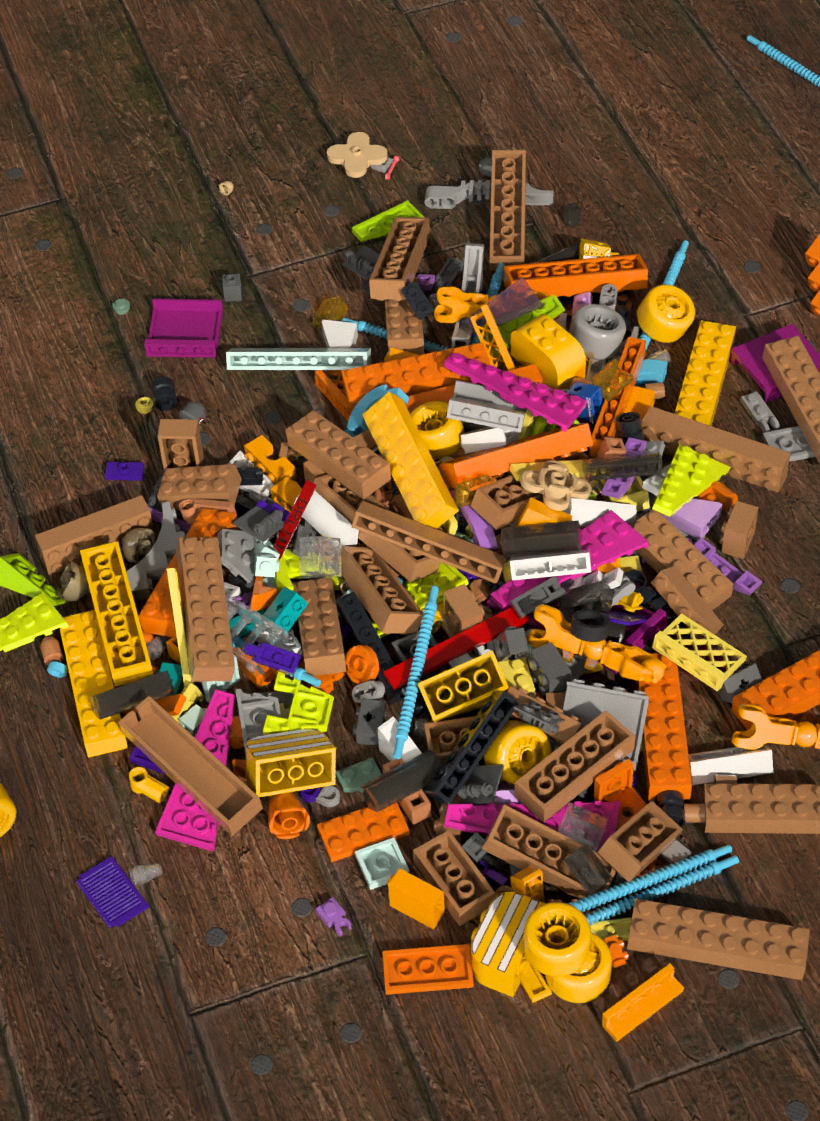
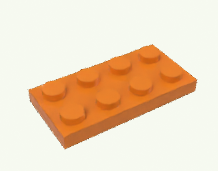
(360, 830)
(427, 969)

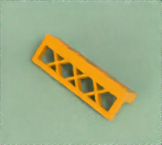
(496, 337)
(641, 1003)

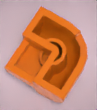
(719, 493)

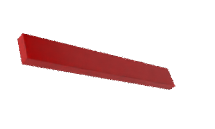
(457, 646)

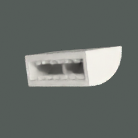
(589, 511)
(329, 521)
(550, 565)
(730, 762)

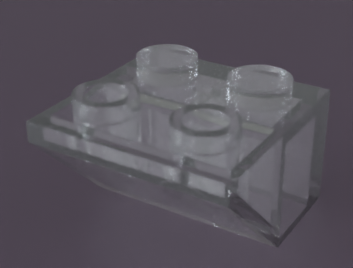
(320, 557)
(583, 826)

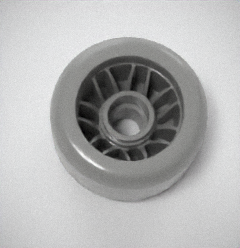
(598, 331)

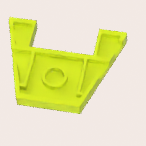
(290, 569)
(308, 710)

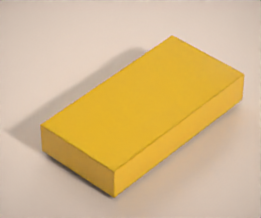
(534, 984)

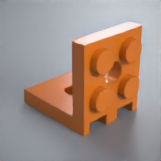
(617, 786)

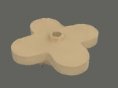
(357, 154)
(555, 485)

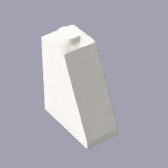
(339, 334)
(487, 438)
(387, 742)

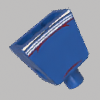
(594, 400)

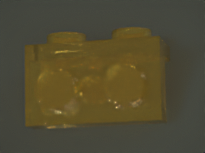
(611, 380)
(467, 488)

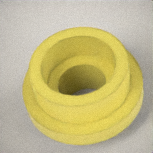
(144, 405)

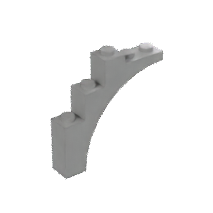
(471, 283)
(158, 558)

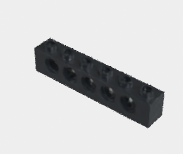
(365, 634)
(471, 747)

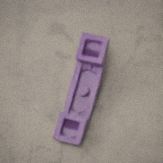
(618, 486)
(482, 530)
(743, 582)

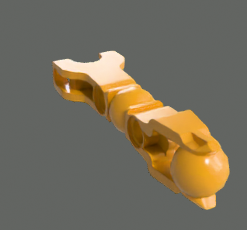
(463, 305)
(627, 660)
(773, 730)

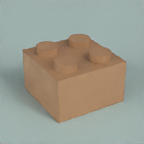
(739, 529)
(461, 609)

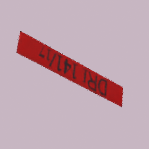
(294, 517)

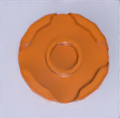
(362, 664)

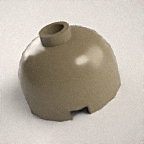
(138, 544)
(73, 583)

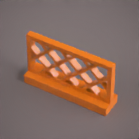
(330, 389)

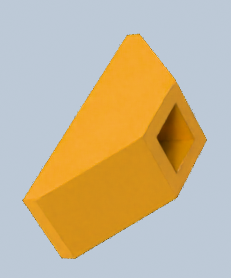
(529, 883)

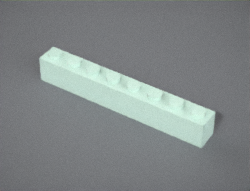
(297, 358)

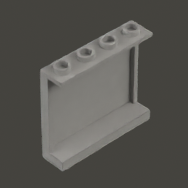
(484, 407)
(590, 701)

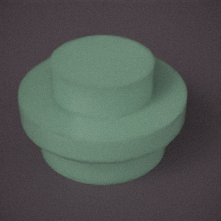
(121, 306)

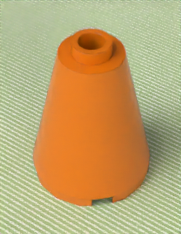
(287, 815)

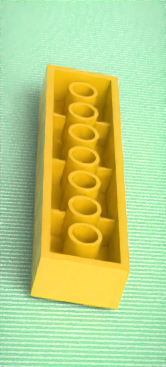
(706, 372)
(410, 461)
(116, 613)
(89, 677)

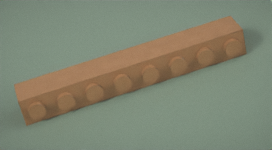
(429, 542)

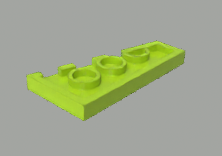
(382, 223)
(552, 308)

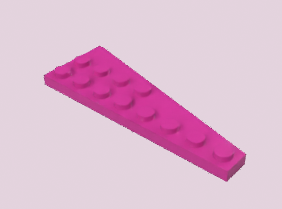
(537, 397)
(605, 538)
(183, 817)
(481, 817)

